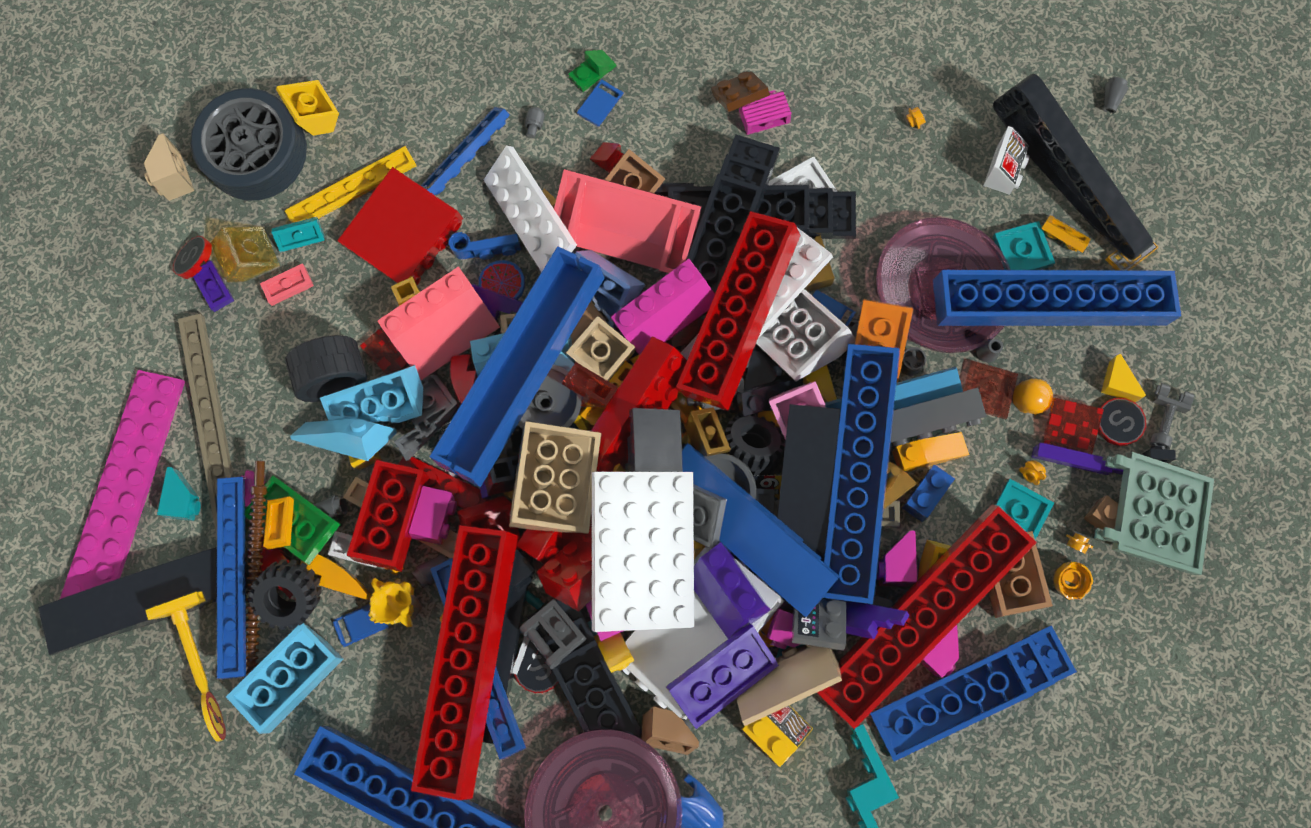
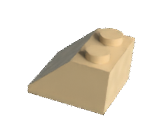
(167, 170)
(601, 349)

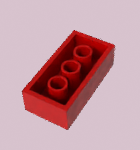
(386, 516)
(570, 572)

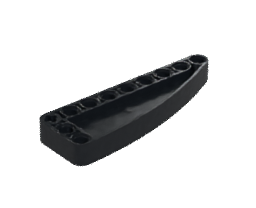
(1071, 164)

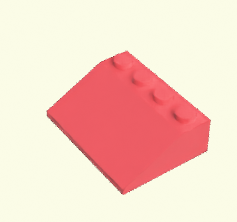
(438, 323)

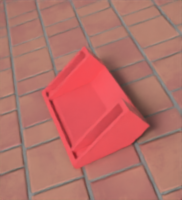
(626, 221)

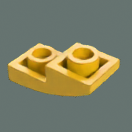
(615, 652)

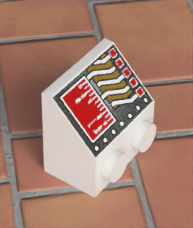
(1007, 163)

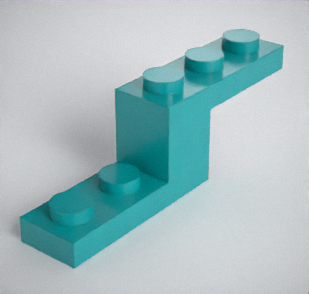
(874, 791)

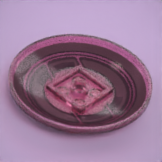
(916, 258)
(602, 771)

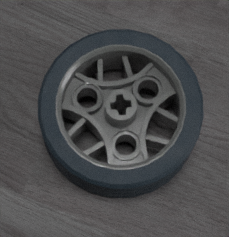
(232, 123)

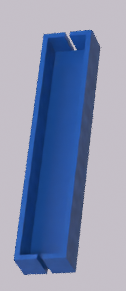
(518, 366)

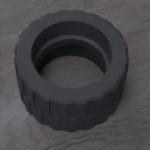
(324, 367)

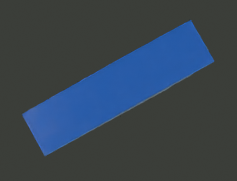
(763, 539)
(973, 693)

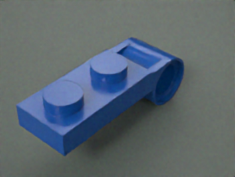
(484, 248)

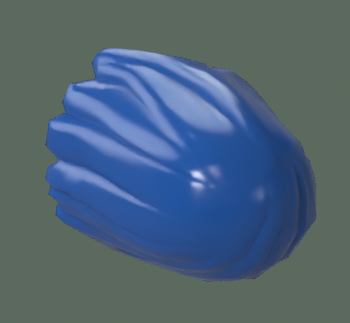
(701, 808)

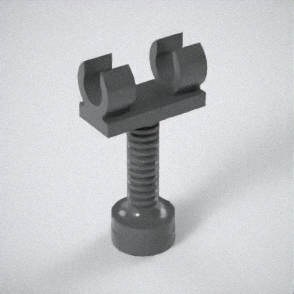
(1183, 405)

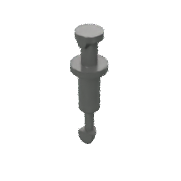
(733, 407)

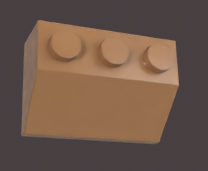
(635, 173)
(1022, 587)

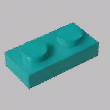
(298, 234)

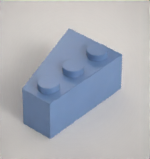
(616, 288)

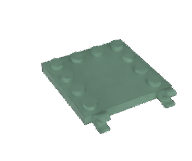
(1160, 513)

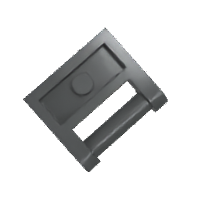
(559, 628)

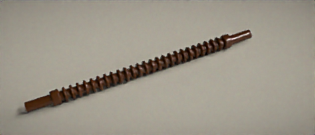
(258, 492)

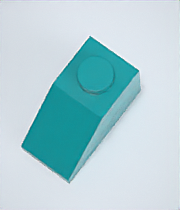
(178, 497)

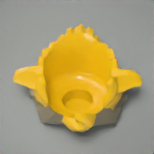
(393, 602)

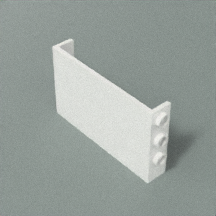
(668, 653)

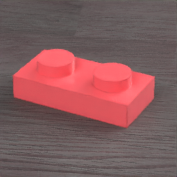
(287, 284)

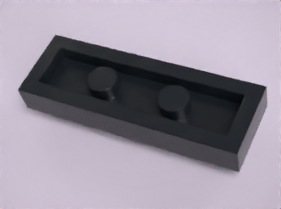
(757, 398)

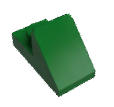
(594, 67)

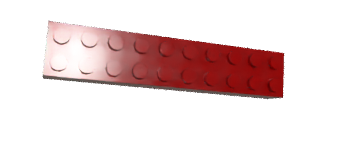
(647, 386)
(934, 609)
(465, 663)

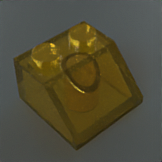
(243, 252)

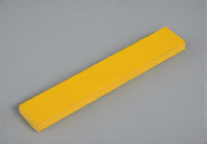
(350, 187)

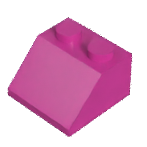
(899, 564)

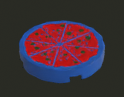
(503, 278)

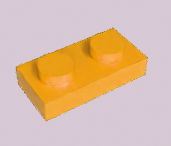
(1073, 239)

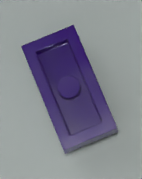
(213, 287)

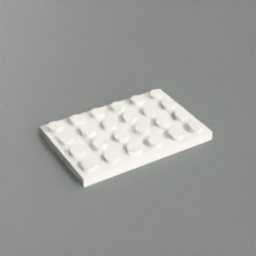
(642, 551)

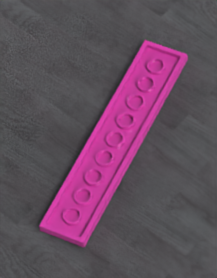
(124, 482)

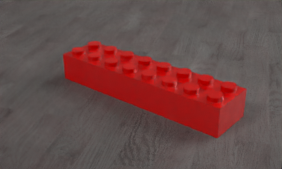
(738, 310)

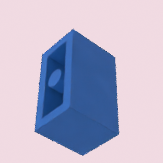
(928, 493)

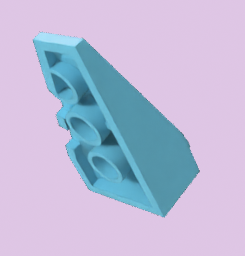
(386, 398)
(345, 436)

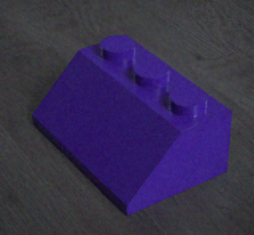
(727, 591)

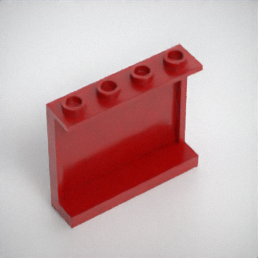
(401, 228)

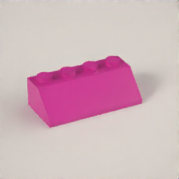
(665, 307)

